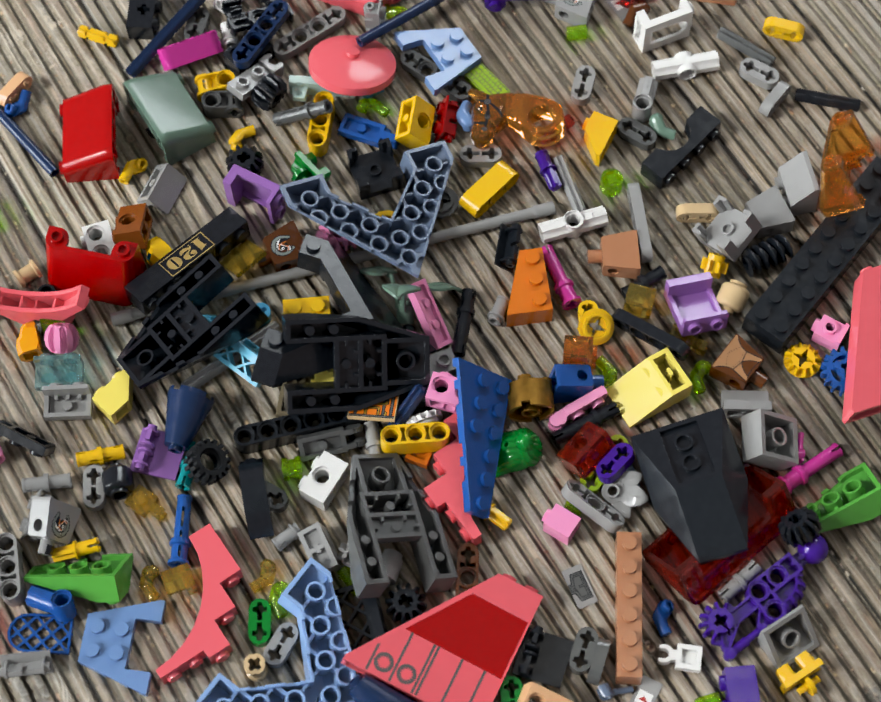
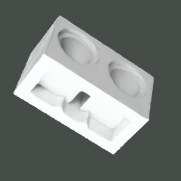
(99, 229)

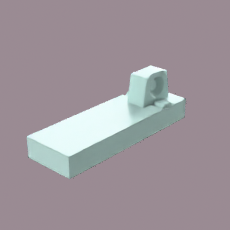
(303, 86)

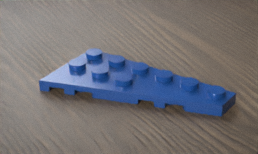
(480, 431)

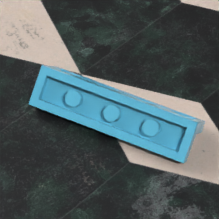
(248, 352)

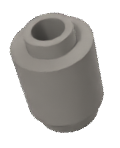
(393, 564)

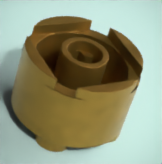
(530, 398)

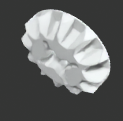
(427, 416)

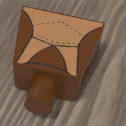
(739, 365)

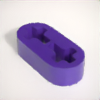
(615, 463)

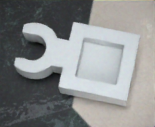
(685, 657)

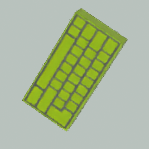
(485, 81)

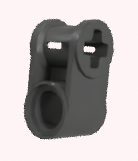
(223, 105)

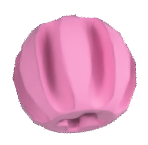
(61, 338)

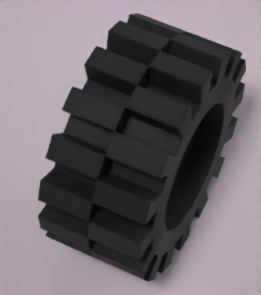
(218, 456)

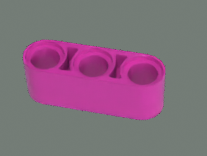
(190, 50)

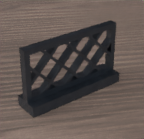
(373, 612)

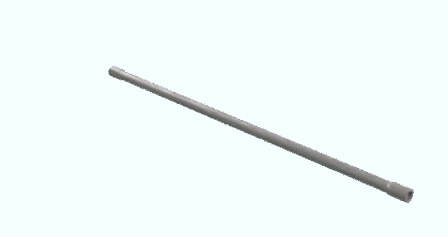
(536, 211)

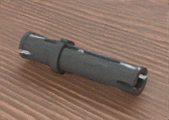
(307, 111)

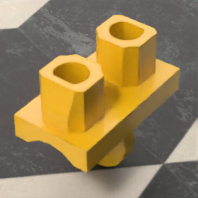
(808, 667)

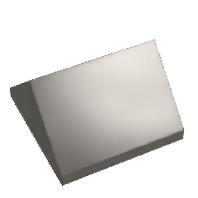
(788, 637)

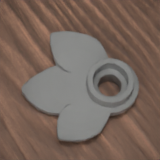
(627, 494)

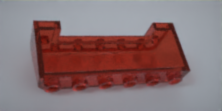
(695, 582)

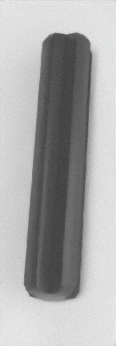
(745, 46)

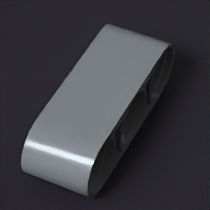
(15, 579)

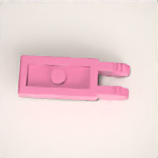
(576, 409)

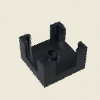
(375, 171)

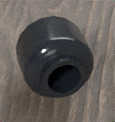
(117, 481)

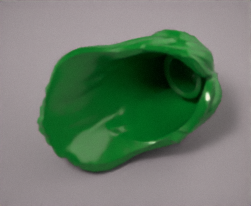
(518, 451)

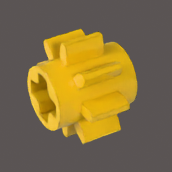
(714, 264)

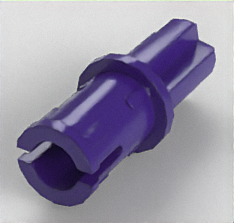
(548, 170)

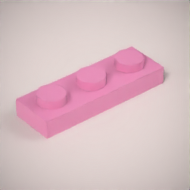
(429, 315)

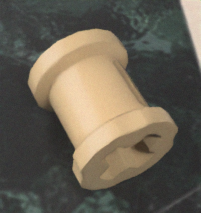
(27, 273)
(255, 659)

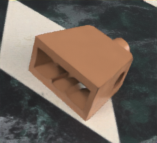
(618, 255)

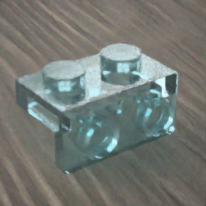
(58, 369)

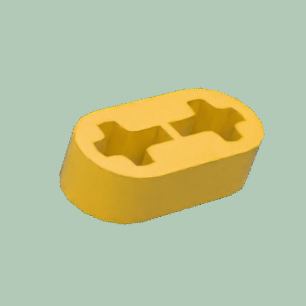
(783, 29)

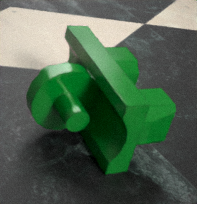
(305, 167)

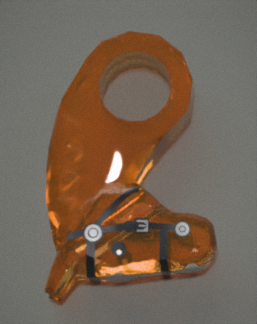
(518, 111)

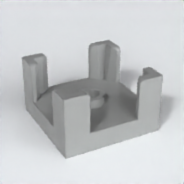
(729, 231)

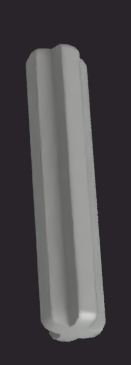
(569, 183)

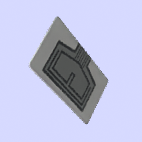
(579, 586)

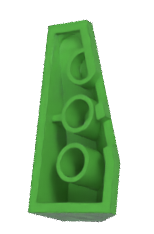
(850, 501)
(94, 580)

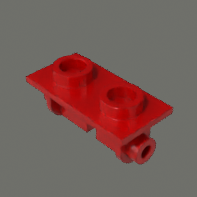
(446, 112)

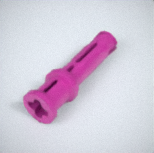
(563, 285)
(800, 474)

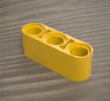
(321, 133)
(489, 189)
(404, 432)

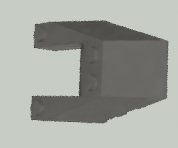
(391, 509)

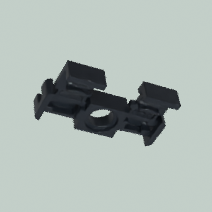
(240, 21)

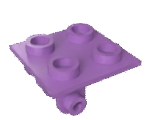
(153, 456)

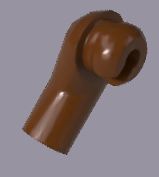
(630, 17)

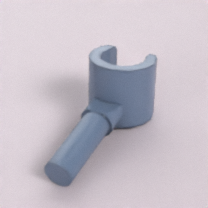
(606, 693)

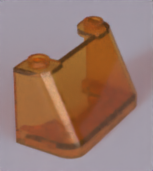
(842, 152)

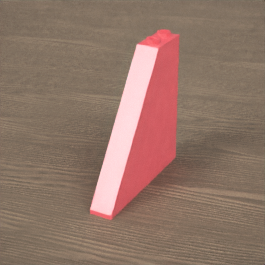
(863, 368)

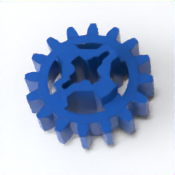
(835, 370)

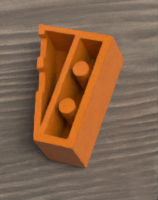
(530, 291)

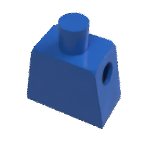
(573, 381)

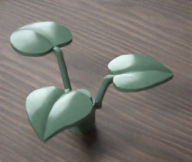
(405, 310)

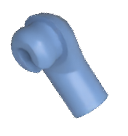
(463, 116)

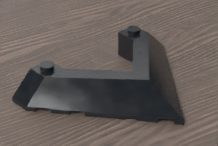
(351, 292)

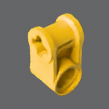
(213, 81)

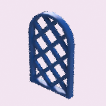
(35, 633)

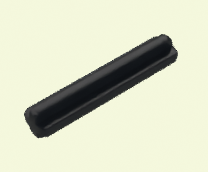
(827, 99)

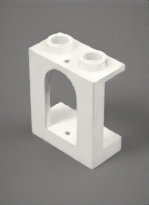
(645, 27)

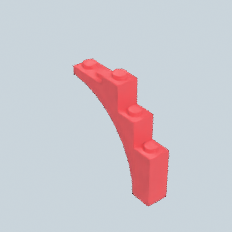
(53, 305)
(447, 490)
(216, 609)

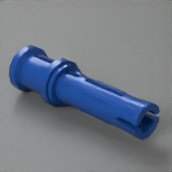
(180, 543)

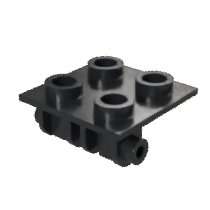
(543, 657)

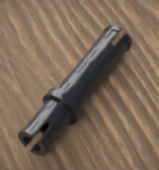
(465, 314)
(596, 417)

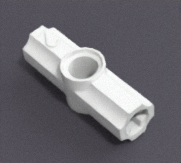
(685, 65)
(585, 221)

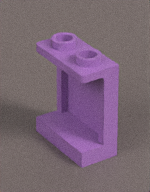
(258, 189)
(694, 304)

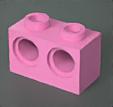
(446, 400)

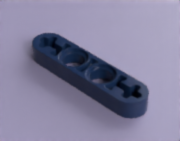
(261, 34)

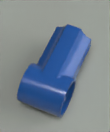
(54, 602)

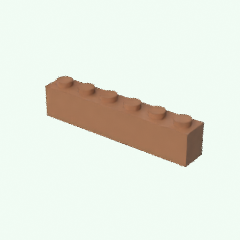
(628, 608)

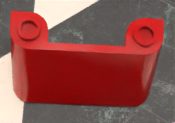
(90, 135)
(100, 272)

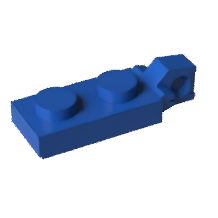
(365, 131)

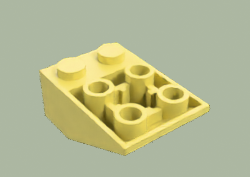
(650, 388)

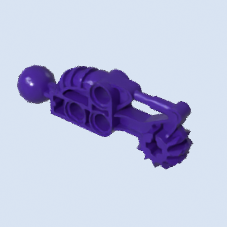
(780, 596)

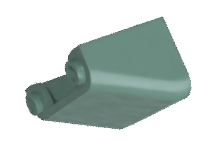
(170, 114)

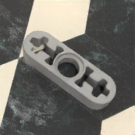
(602, 514)

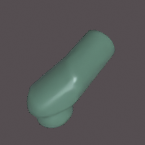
(657, 124)

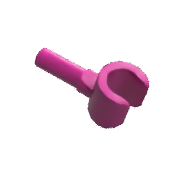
(801, 452)

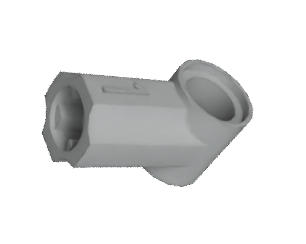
(644, 99)

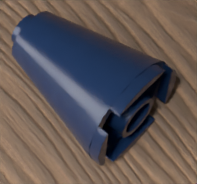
(184, 416)
(369, 689)

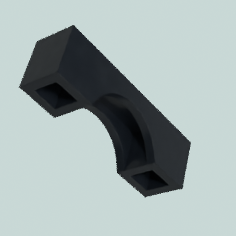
(663, 165)

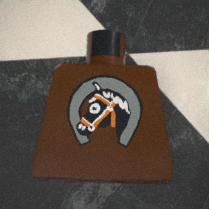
(282, 248)

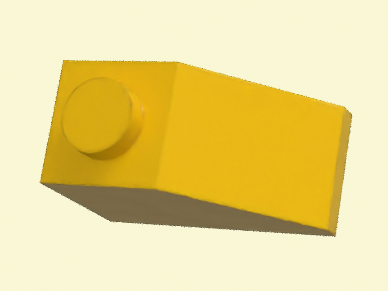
(598, 135)

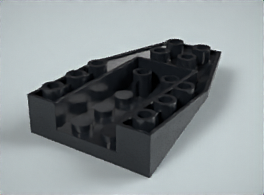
(697, 484)

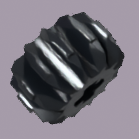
(268, 92)
(246, 158)
(799, 526)
(411, 597)

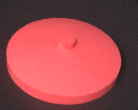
(350, 69)

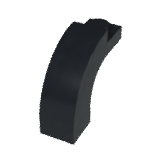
(255, 498)

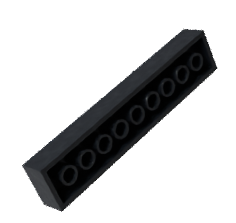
(817, 267)

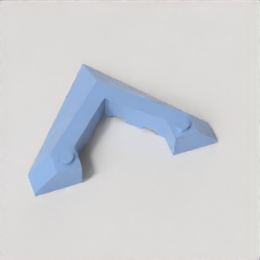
(322, 644)

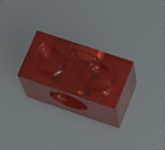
(585, 450)

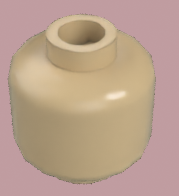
(733, 296)

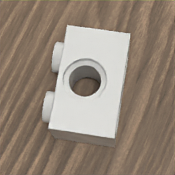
(323, 493)

